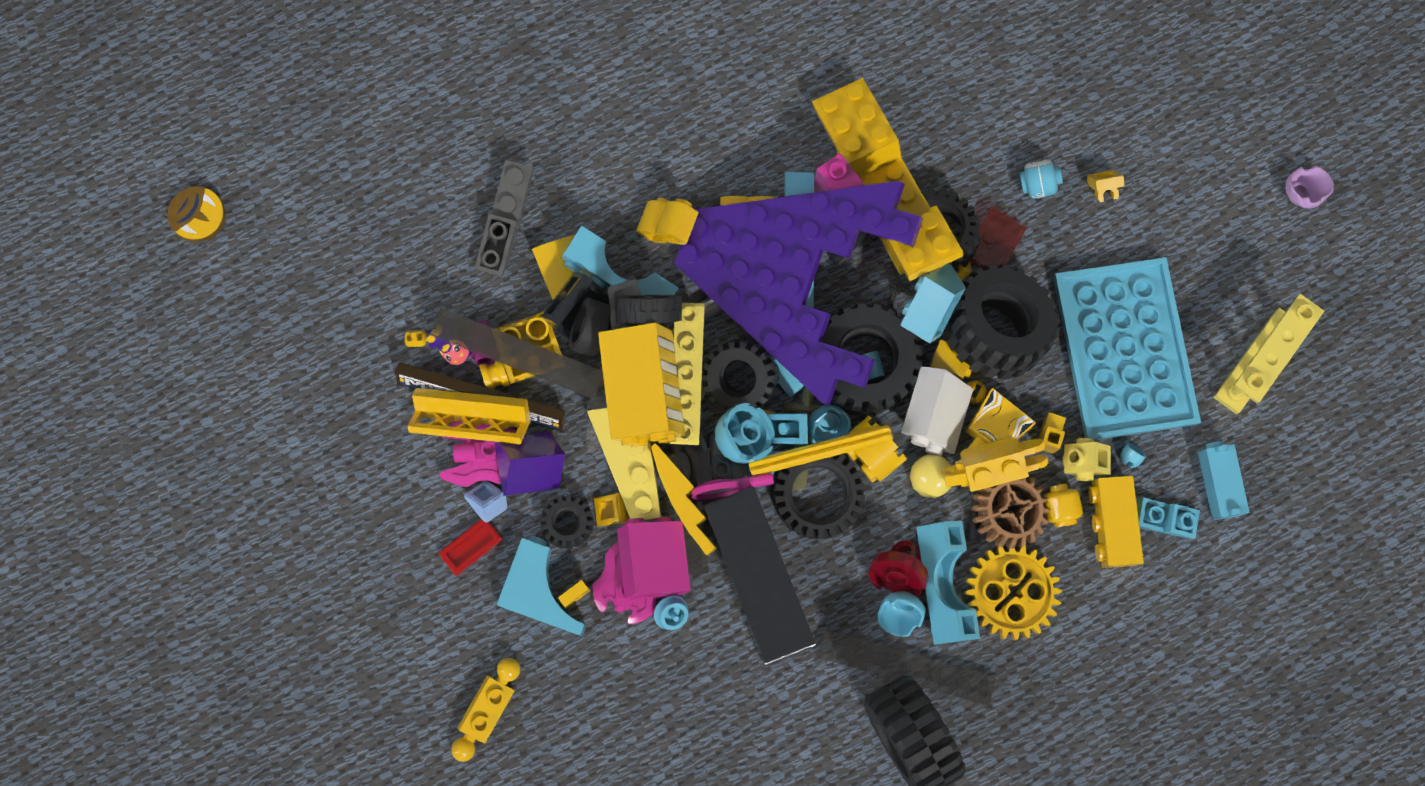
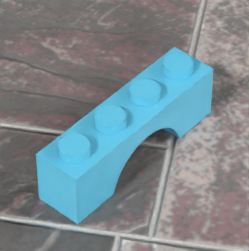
(587, 255)
(939, 551)

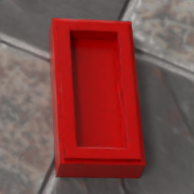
(470, 546)

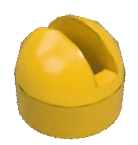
(981, 394)

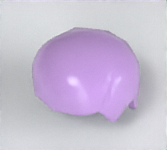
(1309, 187)

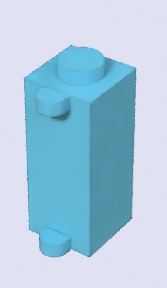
(1223, 481)

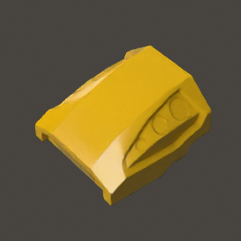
(540, 334)

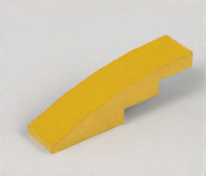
(678, 490)

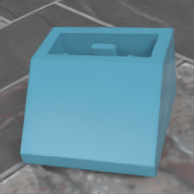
(933, 303)

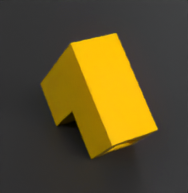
(1052, 432)

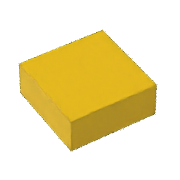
(574, 594)

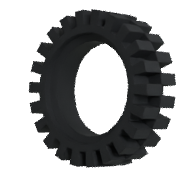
(966, 219)
(820, 529)

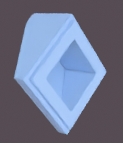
(486, 501)

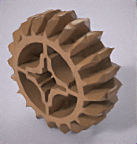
(1014, 521)

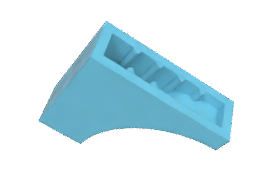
(529, 589)

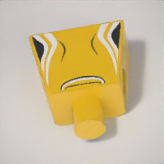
(997, 420)

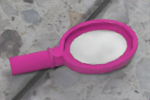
(724, 487)

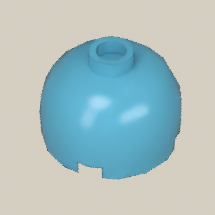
(744, 434)

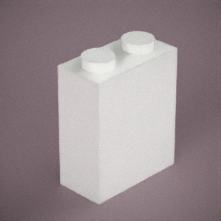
(937, 411)

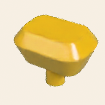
(415, 338)

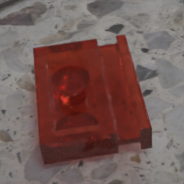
(997, 239)

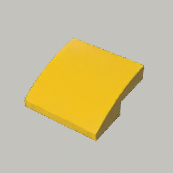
(551, 265)

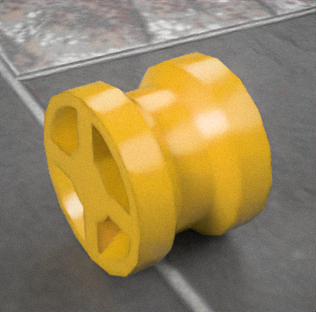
(494, 375)

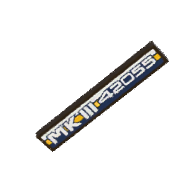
(420, 378)

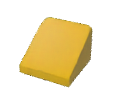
(610, 510)

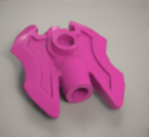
(479, 460)
(610, 588)

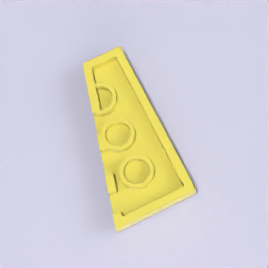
(631, 469)

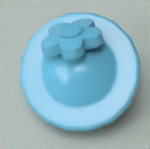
(671, 612)

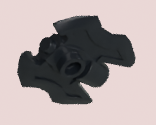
(711, 464)

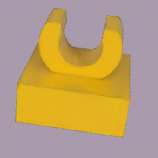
(1105, 181)

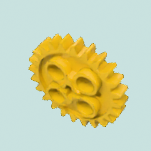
(1032, 611)

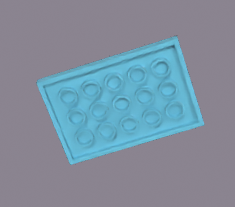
(1126, 349)

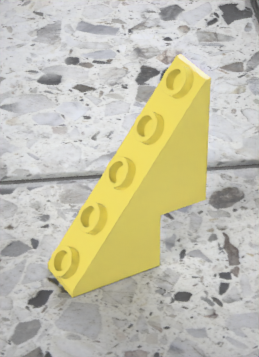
(689, 357)

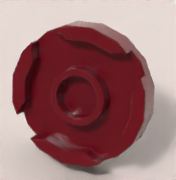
(899, 570)

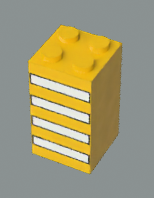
(641, 385)

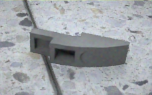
(505, 218)

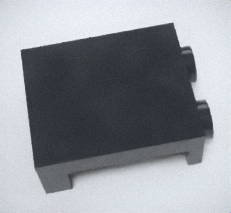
(564, 307)

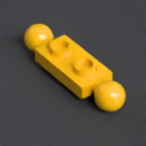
(485, 709)

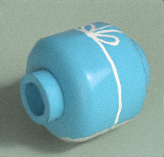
(1041, 179)

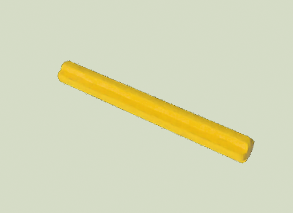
(822, 450)

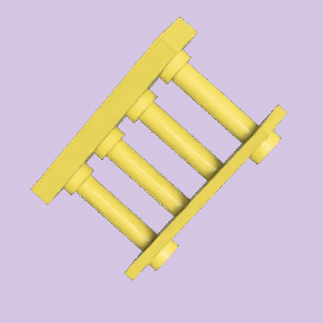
(1268, 354)

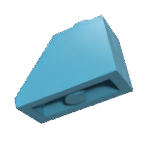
(789, 428)

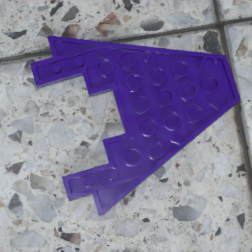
(763, 261)

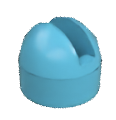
(1132, 454)

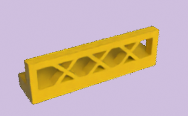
(471, 411)

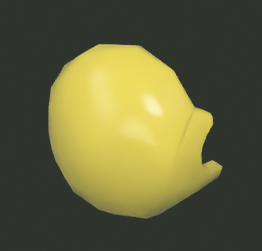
(927, 475)

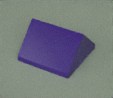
(530, 465)

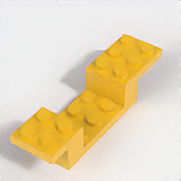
(874, 153)

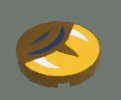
(196, 214)

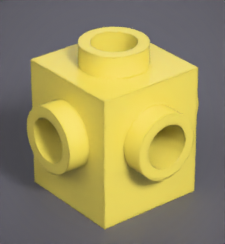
(1087, 459)

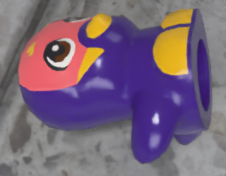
(452, 353)

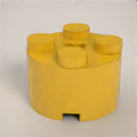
(879, 459)

